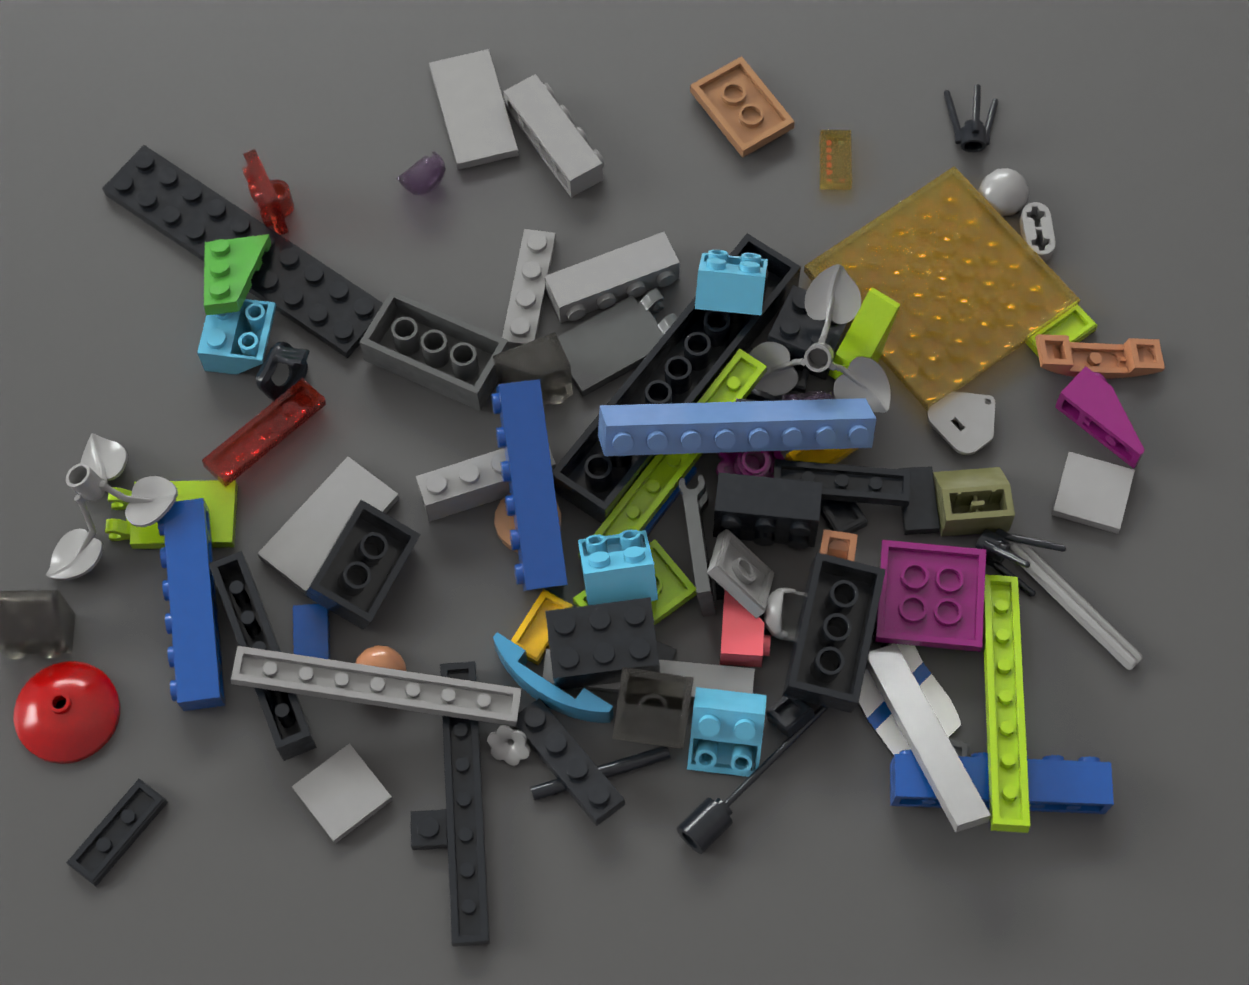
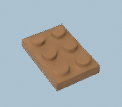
(742, 106)

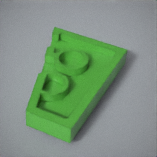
(229, 271)

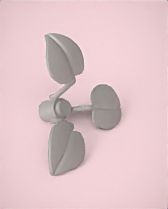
(836, 299)
(102, 462)

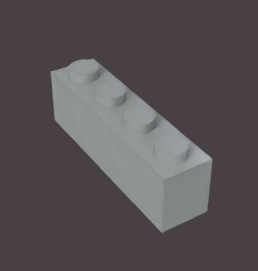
(554, 135)
(612, 277)
(464, 485)

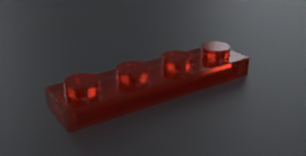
(263, 432)

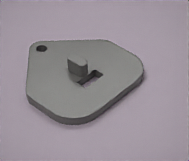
(973, 417)

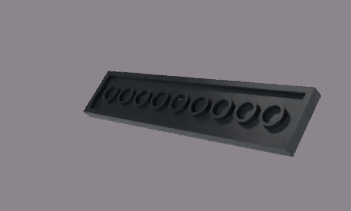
(289, 276)

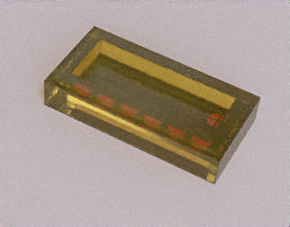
(835, 159)

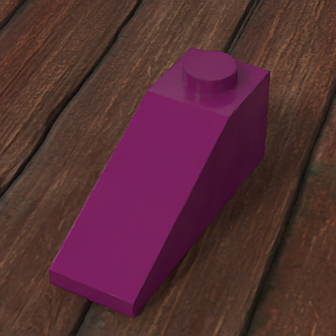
(1097, 410)

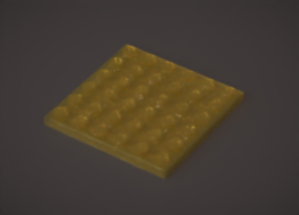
(961, 281)

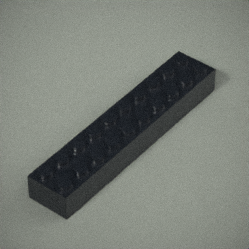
(672, 372)

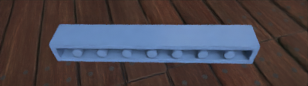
(735, 426)

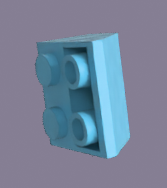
(731, 282)
(236, 339)
(617, 567)
(726, 732)

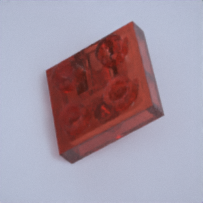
(266, 193)

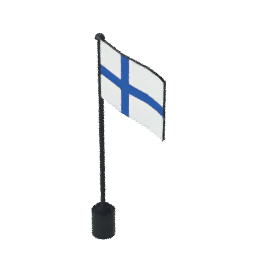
(713, 816)

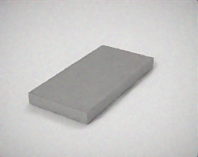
(473, 109)
(312, 530)

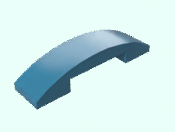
(584, 707)

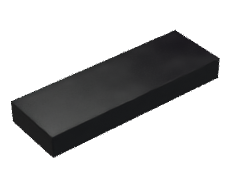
(117, 832)

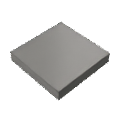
(1093, 492)
(741, 573)
(342, 793)

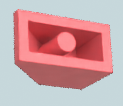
(742, 636)

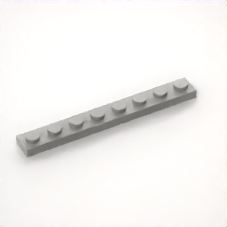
(376, 686)

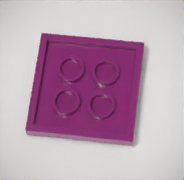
(931, 596)

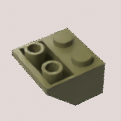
(973, 501)

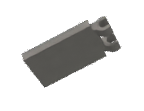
(614, 341)
(693, 512)

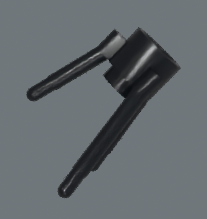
(973, 135)
(998, 549)

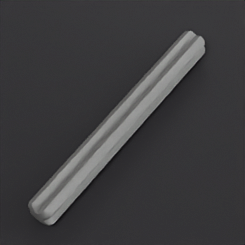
(1078, 607)

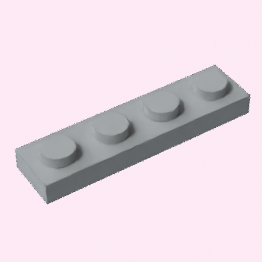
(529, 287)

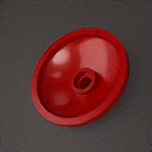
(79, 726)

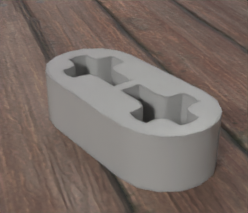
(1043, 231)

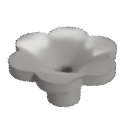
(508, 745)

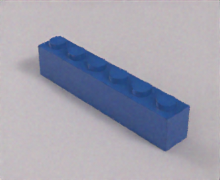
(530, 484)
(192, 606)
(1052, 783)

